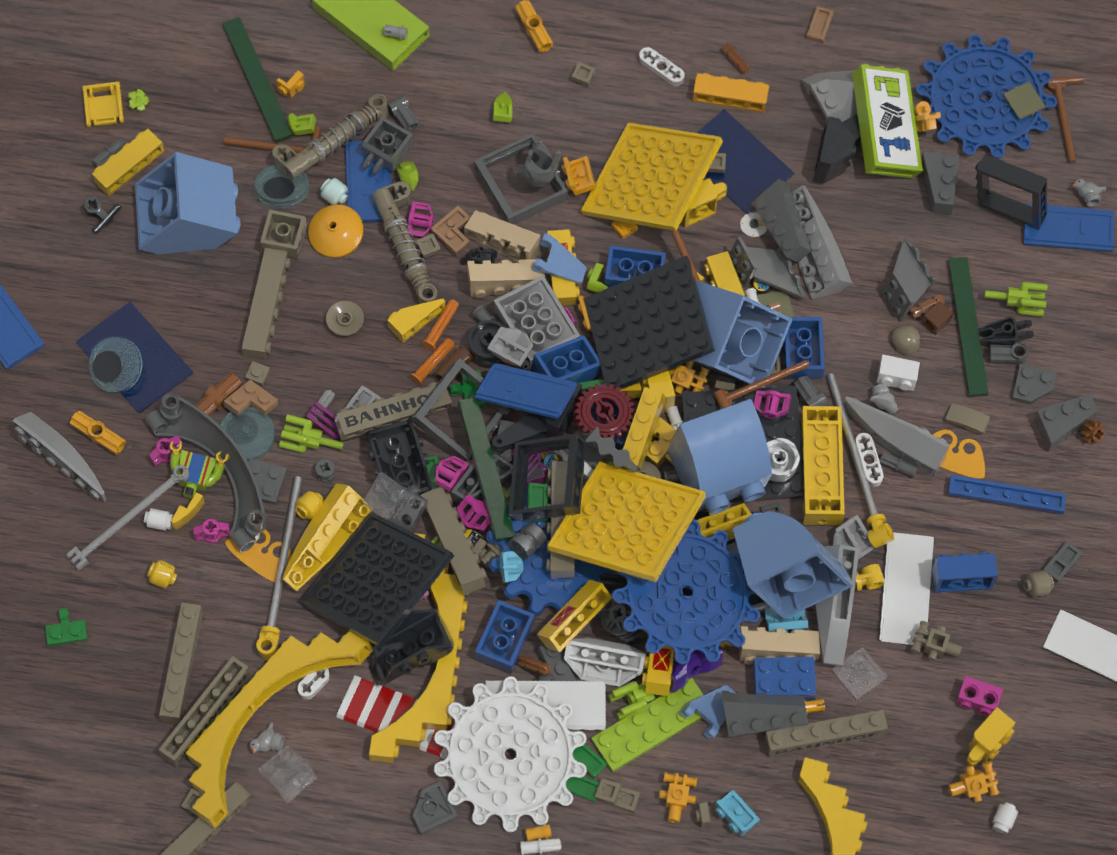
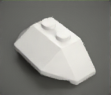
(604, 660)

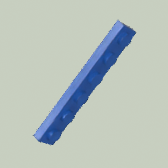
(1007, 494)

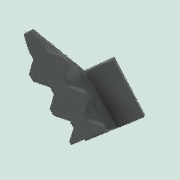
(765, 266)
(907, 281)
(604, 448)

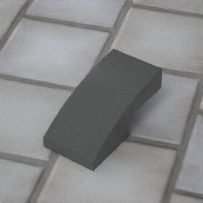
(1063, 561)

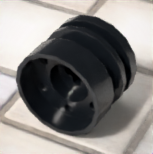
(612, 620)

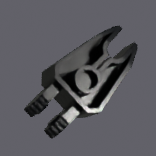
(1005, 332)

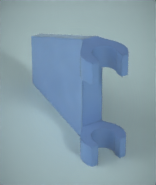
(560, 262)
(710, 708)

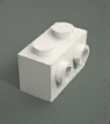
(898, 372)

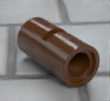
(461, 353)

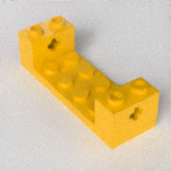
(822, 465)

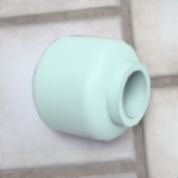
(334, 191)

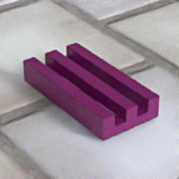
(316, 405)

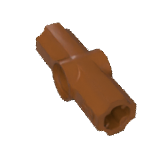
(215, 395)

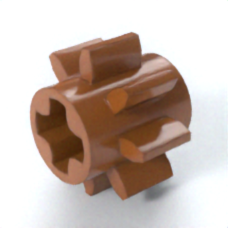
(1093, 431)

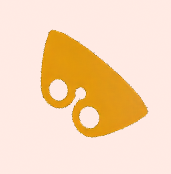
(961, 462)
(262, 563)

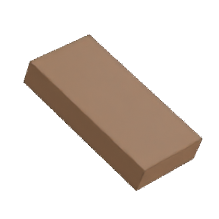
(819, 24)

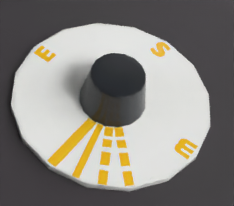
(753, 225)

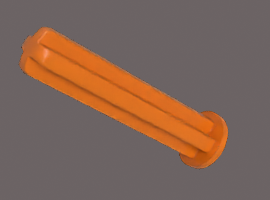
(440, 325)
(432, 361)

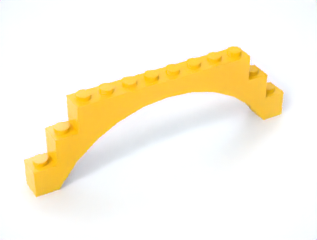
(287, 665)
(433, 705)
(841, 824)

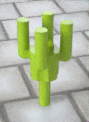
(1022, 297)
(306, 436)
(635, 695)

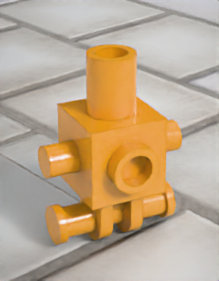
(685, 376)
(974, 782)
(677, 795)

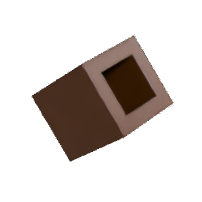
(937, 317)

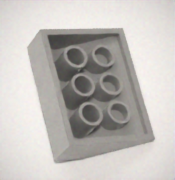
(538, 314)

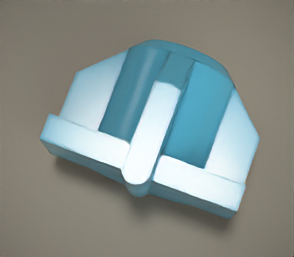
(510, 566)

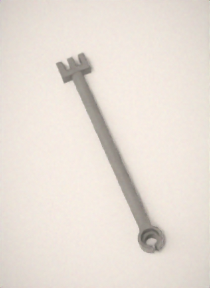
(80, 555)

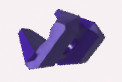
(696, 665)

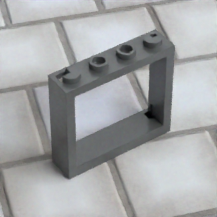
(502, 154)
(435, 433)

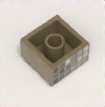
(284, 232)

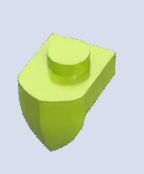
(502, 108)
(302, 124)
(408, 173)
(594, 278)

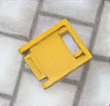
(103, 109)

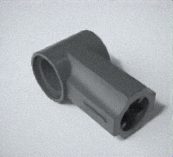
(401, 110)
(1006, 353)
(809, 393)

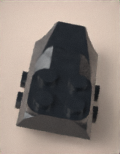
(400, 455)
(417, 641)

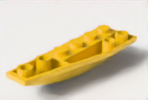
(325, 534)

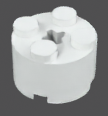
(790, 458)

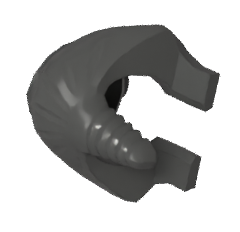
(543, 170)

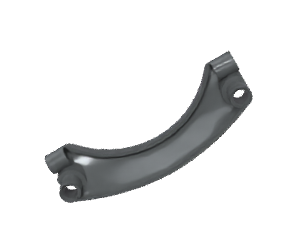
(203, 432)

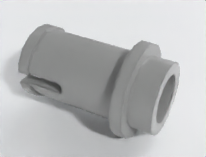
(394, 31)

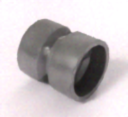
(529, 539)

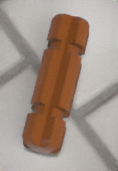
(735, 58)
(925, 306)
(534, 665)

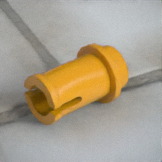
(811, 706)
(538, 832)

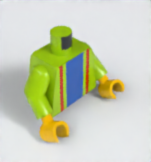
(203, 469)

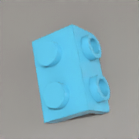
(775, 621)
(736, 812)

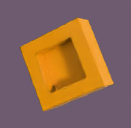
(624, 229)

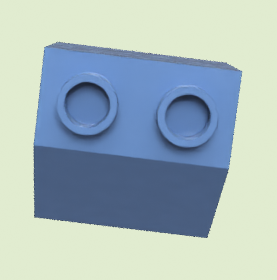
(186, 206)
(743, 334)

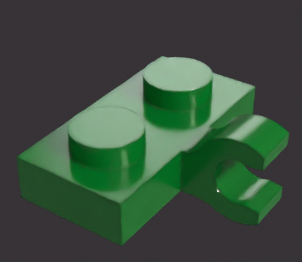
(468, 389)
(66, 631)

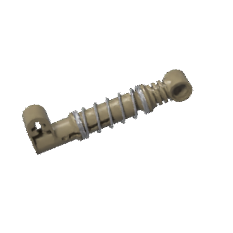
(318, 150)
(403, 243)

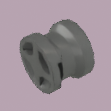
(327, 474)

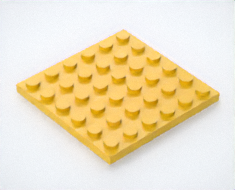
(652, 176)
(627, 521)

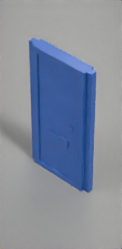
(363, 183)
(1073, 229)
(17, 336)
(526, 390)

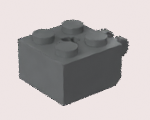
(386, 145)

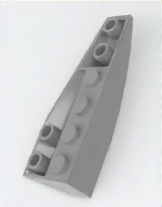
(824, 265)
(900, 437)
(57, 452)
(835, 612)

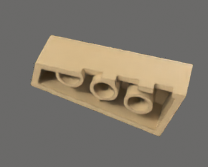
(503, 237)
(499, 278)
(778, 644)

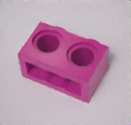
(980, 691)

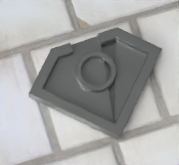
(1033, 384)
(269, 479)
(433, 808)

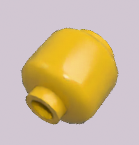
(308, 505)
(162, 574)

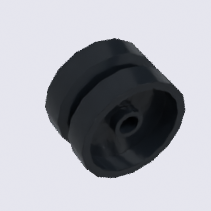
(479, 340)

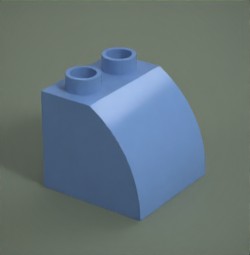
(723, 456)
(787, 563)

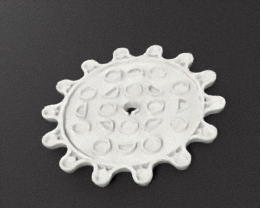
(517, 723)

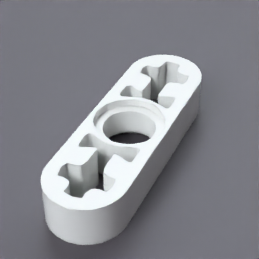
(659, 59)
(871, 451)

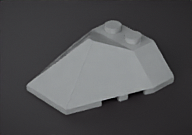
(833, 93)

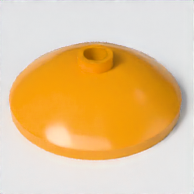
(339, 240)

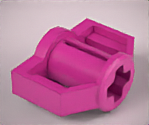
(420, 220)
(772, 403)
(163, 454)
(450, 472)
(478, 507)
(211, 533)

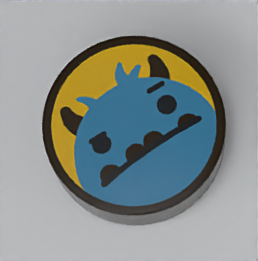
(761, 288)
(551, 457)

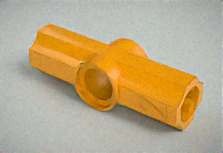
(538, 34)
(106, 439)

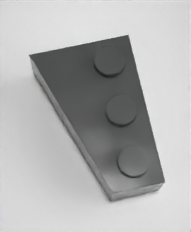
(940, 177)
(1064, 419)
(470, 484)

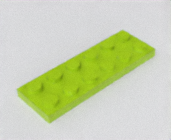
(646, 727)

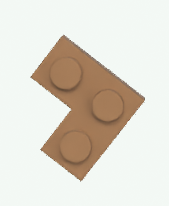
(448, 230)
(250, 395)

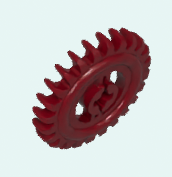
(607, 425)

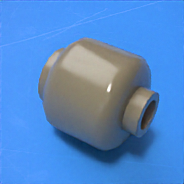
(1038, 583)

